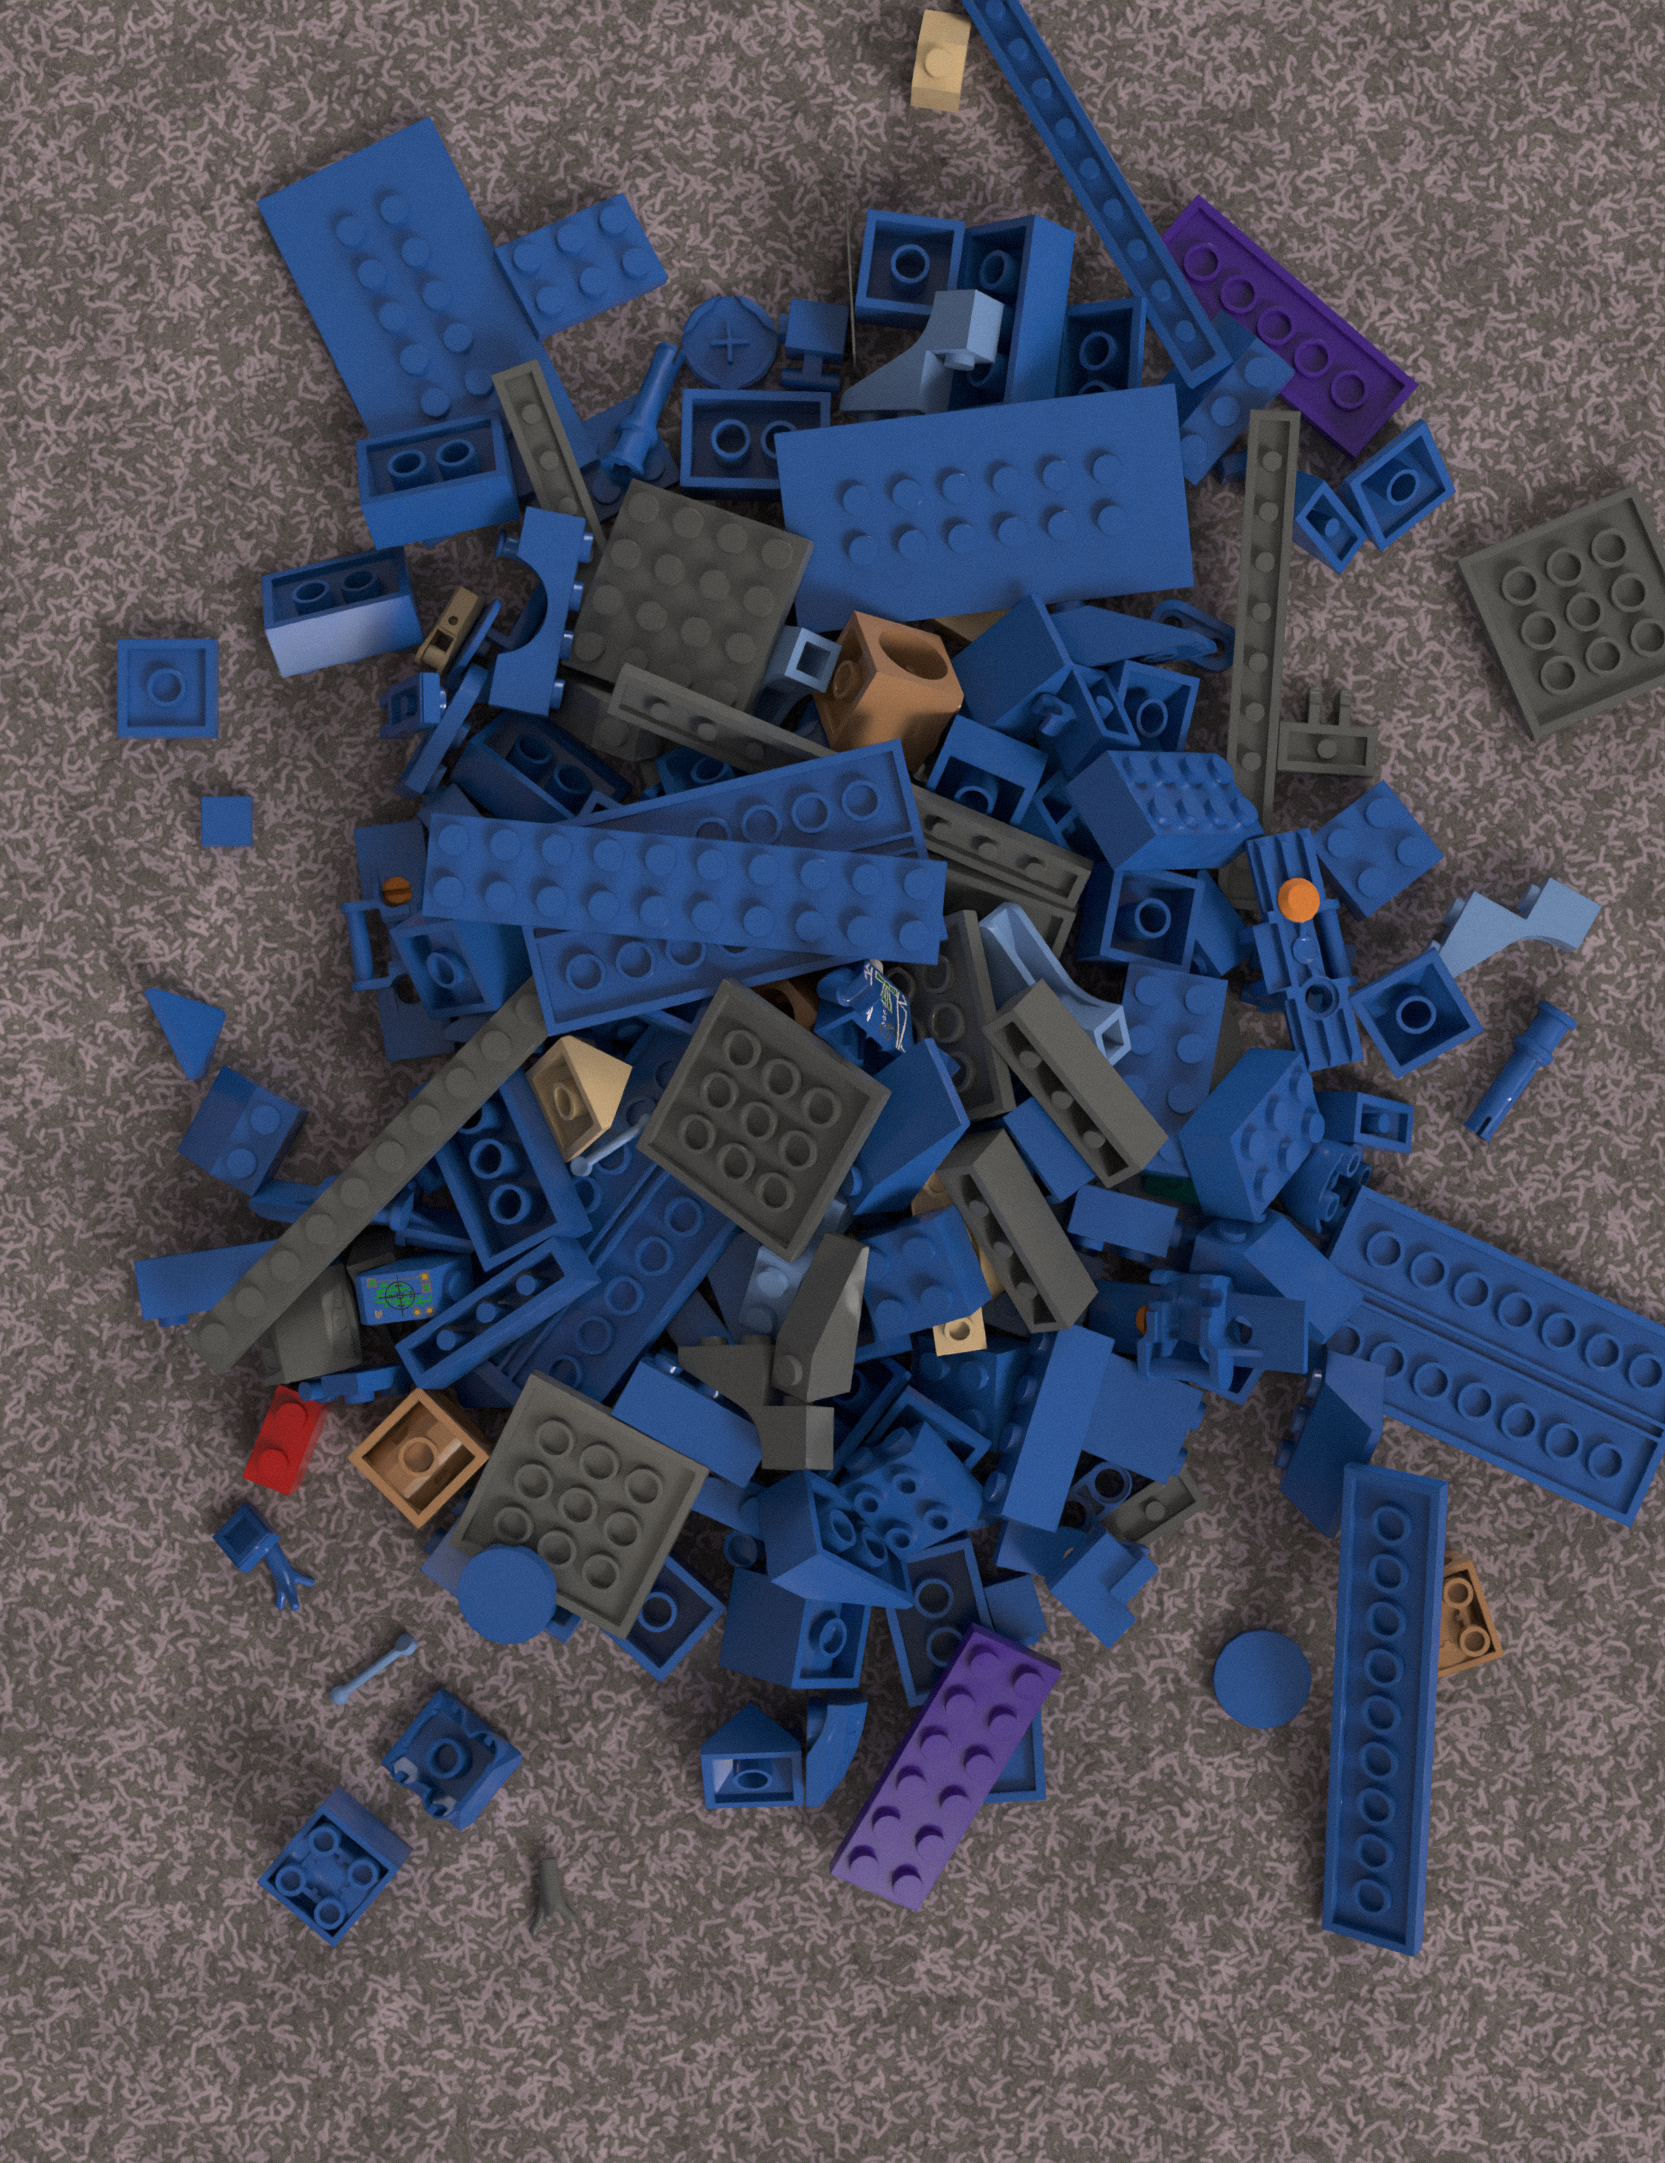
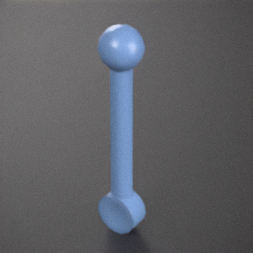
(582, 1166)
(404, 1646)

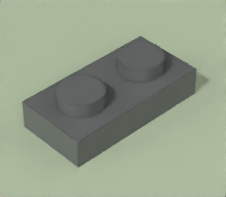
(1156, 1509)

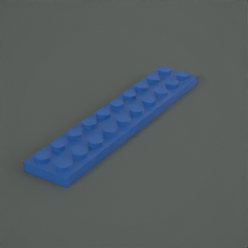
(684, 889)
(1384, 1705)

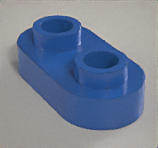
(1203, 624)

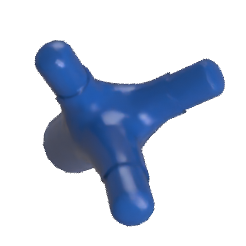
(285, 1578)

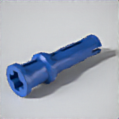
(638, 429)
(1531, 1052)

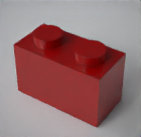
(286, 1440)

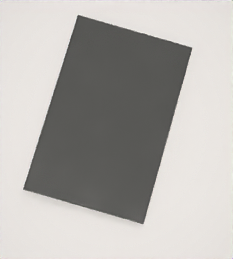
(850, 287)

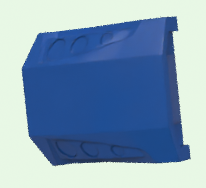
(832, 1740)

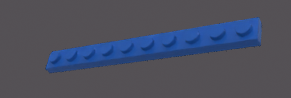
(1101, 188)

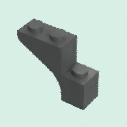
(790, 1430)

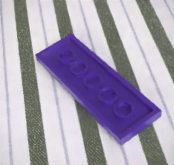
(1339, 376)
(944, 1767)

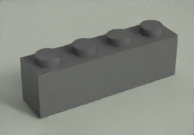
(1075, 1083)
(1017, 1231)

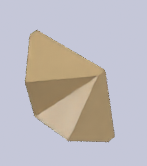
(577, 1092)

